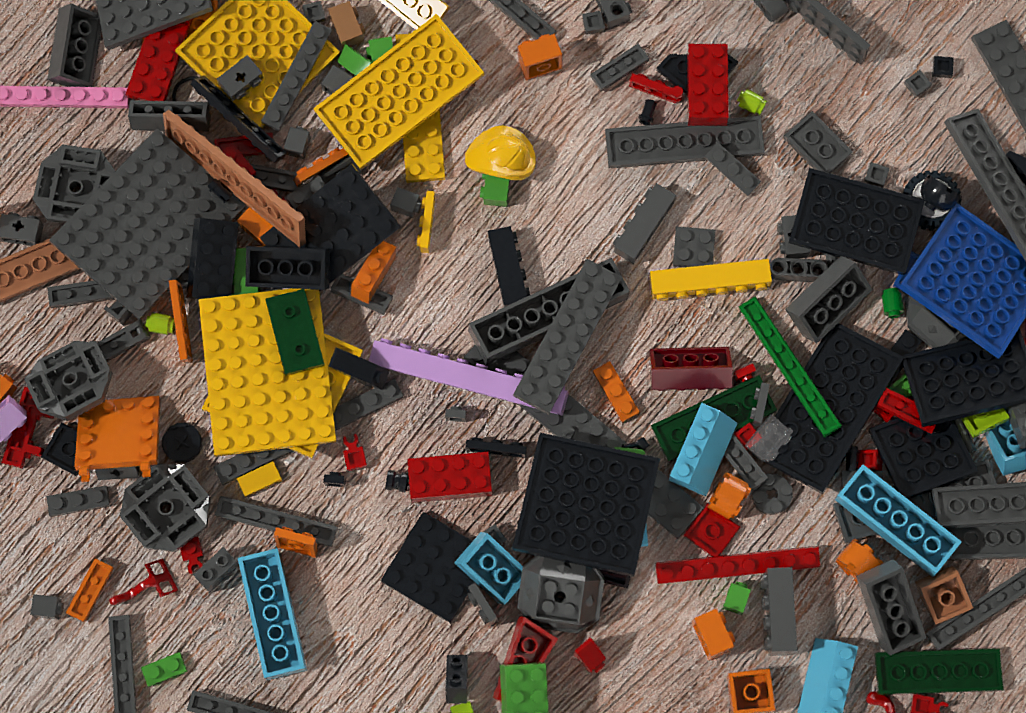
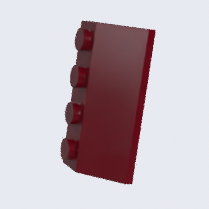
(690, 368)

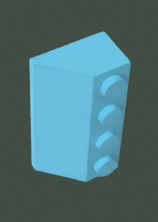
(703, 450)
(827, 677)

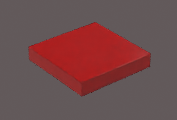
(711, 532)

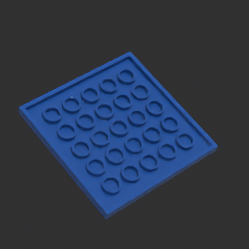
(971, 280)

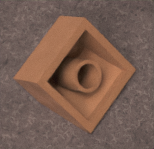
(944, 595)

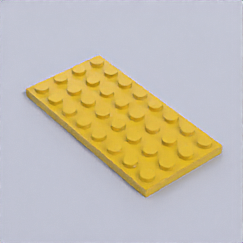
(398, 91)

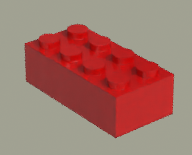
(707, 84)
(449, 477)

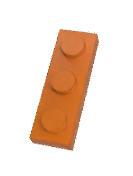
(319, 165)
(616, 392)
(89, 590)

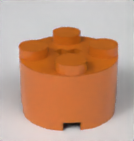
(728, 496)
(857, 559)

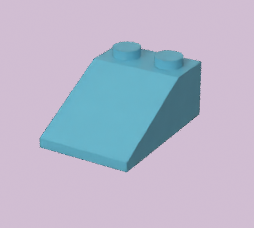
(1006, 449)

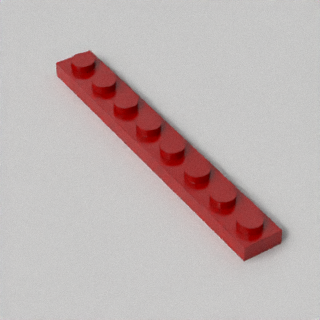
(736, 564)

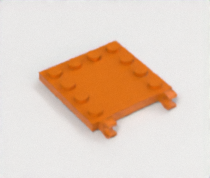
(118, 435)

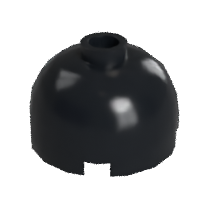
(938, 195)

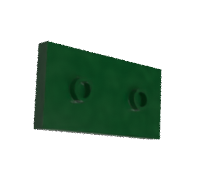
(294, 332)

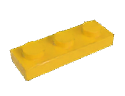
(426, 221)

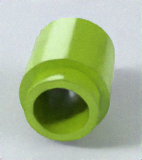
(751, 102)
(160, 323)

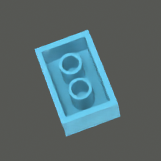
(491, 568)

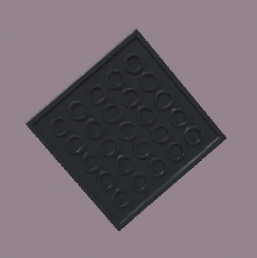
(586, 504)

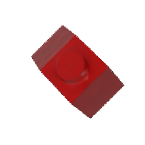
(590, 656)

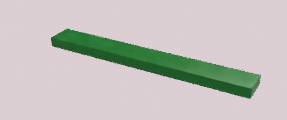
(790, 367)

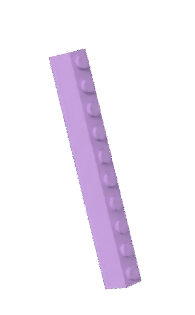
(453, 373)

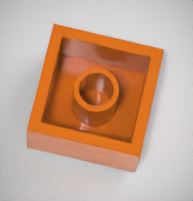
(539, 56)
(713, 634)
(751, 691)

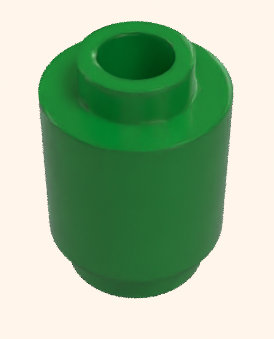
(892, 302)

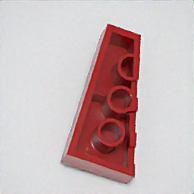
(527, 645)

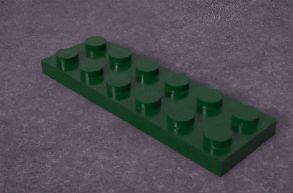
(734, 402)
(938, 671)

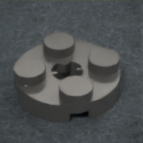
(773, 505)

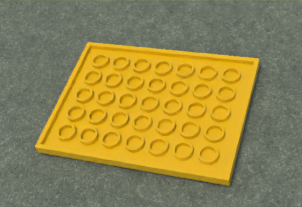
(246, 383)

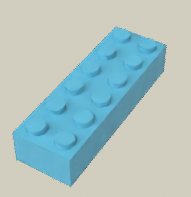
(898, 520)
(272, 614)

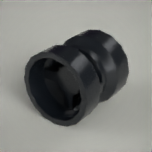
(397, 481)

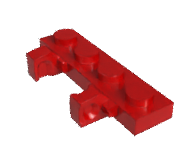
(20, 444)

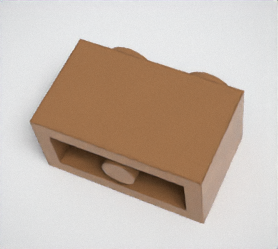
(346, 25)

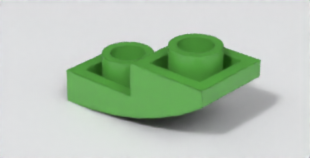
(353, 60)

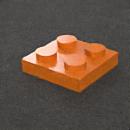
(295, 542)

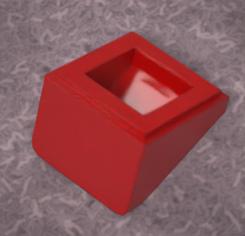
(870, 459)

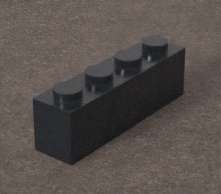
(507, 265)

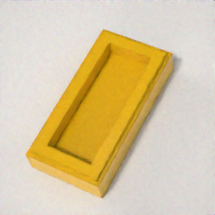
(259, 479)

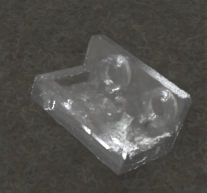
(769, 439)

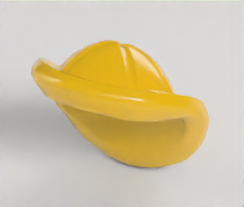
(501, 154)

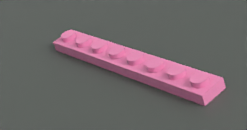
(63, 97)

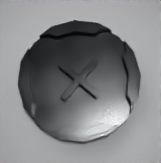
(182, 442)

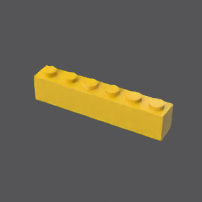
(710, 279)

